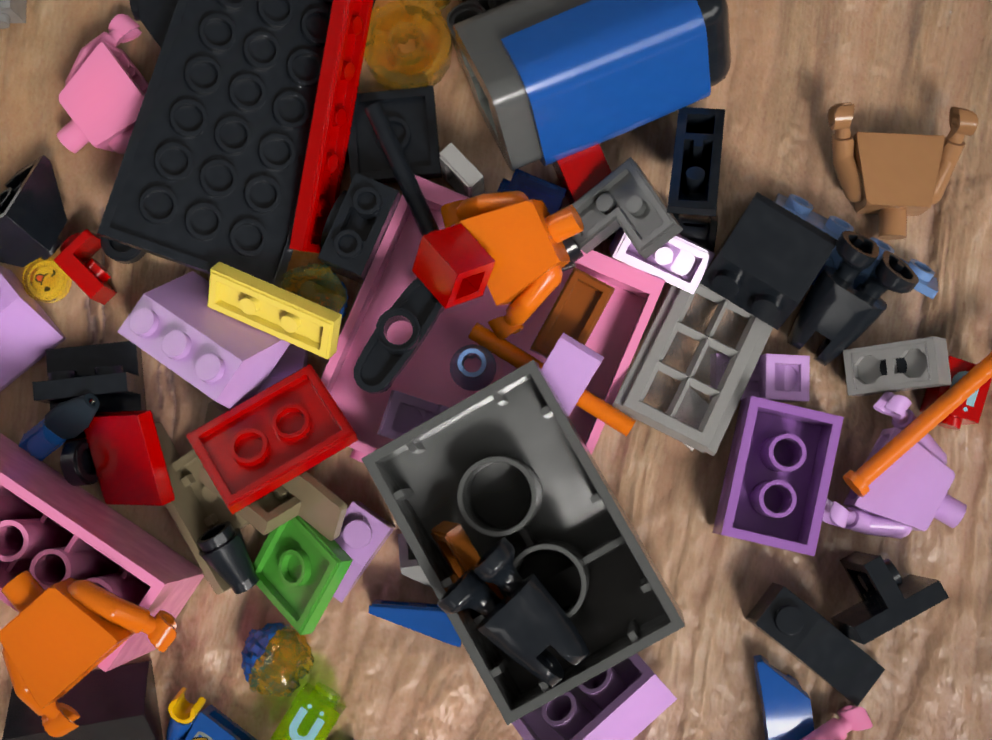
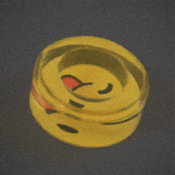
(45, 281)

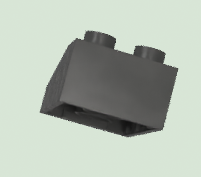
(521, 472)

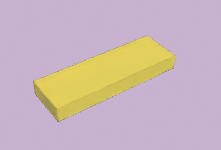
(274, 310)

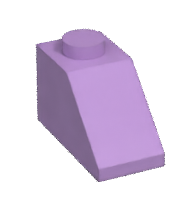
(361, 539)

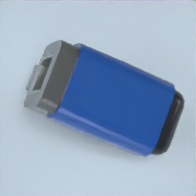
(585, 70)

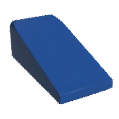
(420, 617)

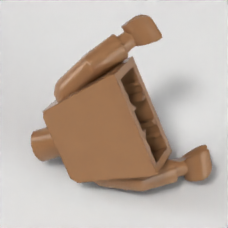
(894, 171)

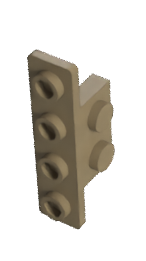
(297, 497)
(195, 506)

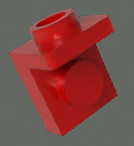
(87, 275)

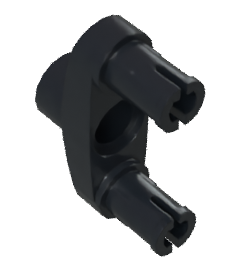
(383, 360)

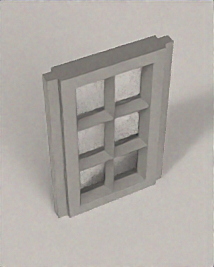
(676, 374)

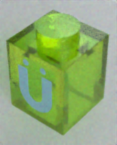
(310, 714)

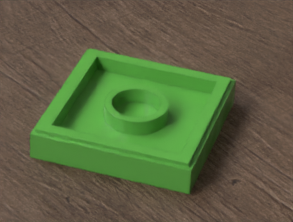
(300, 572)

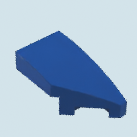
(784, 703)

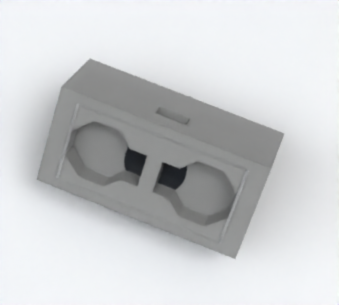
(897, 366)

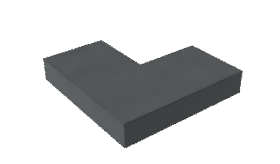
(627, 202)

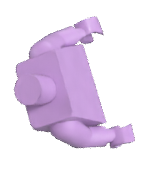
(907, 492)

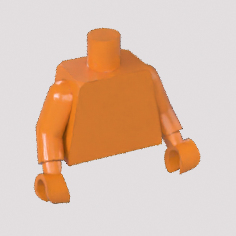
(523, 244)
(64, 637)

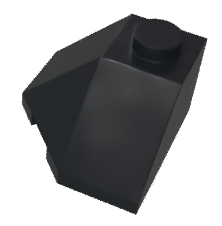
(31, 215)

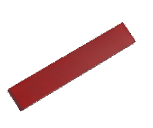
(331, 120)

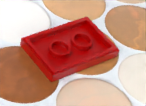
(271, 438)

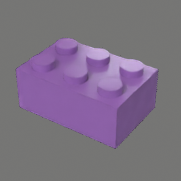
(778, 475)

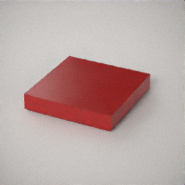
(129, 458)

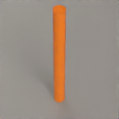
(518, 358)

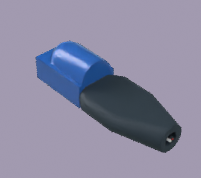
(60, 423)

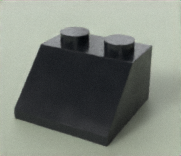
(768, 261)

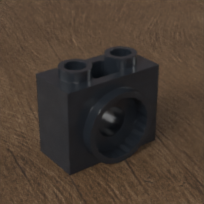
(357, 227)

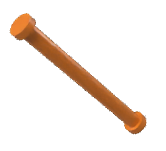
(919, 427)

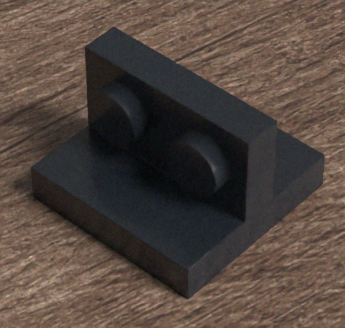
(105, 370)
(884, 596)

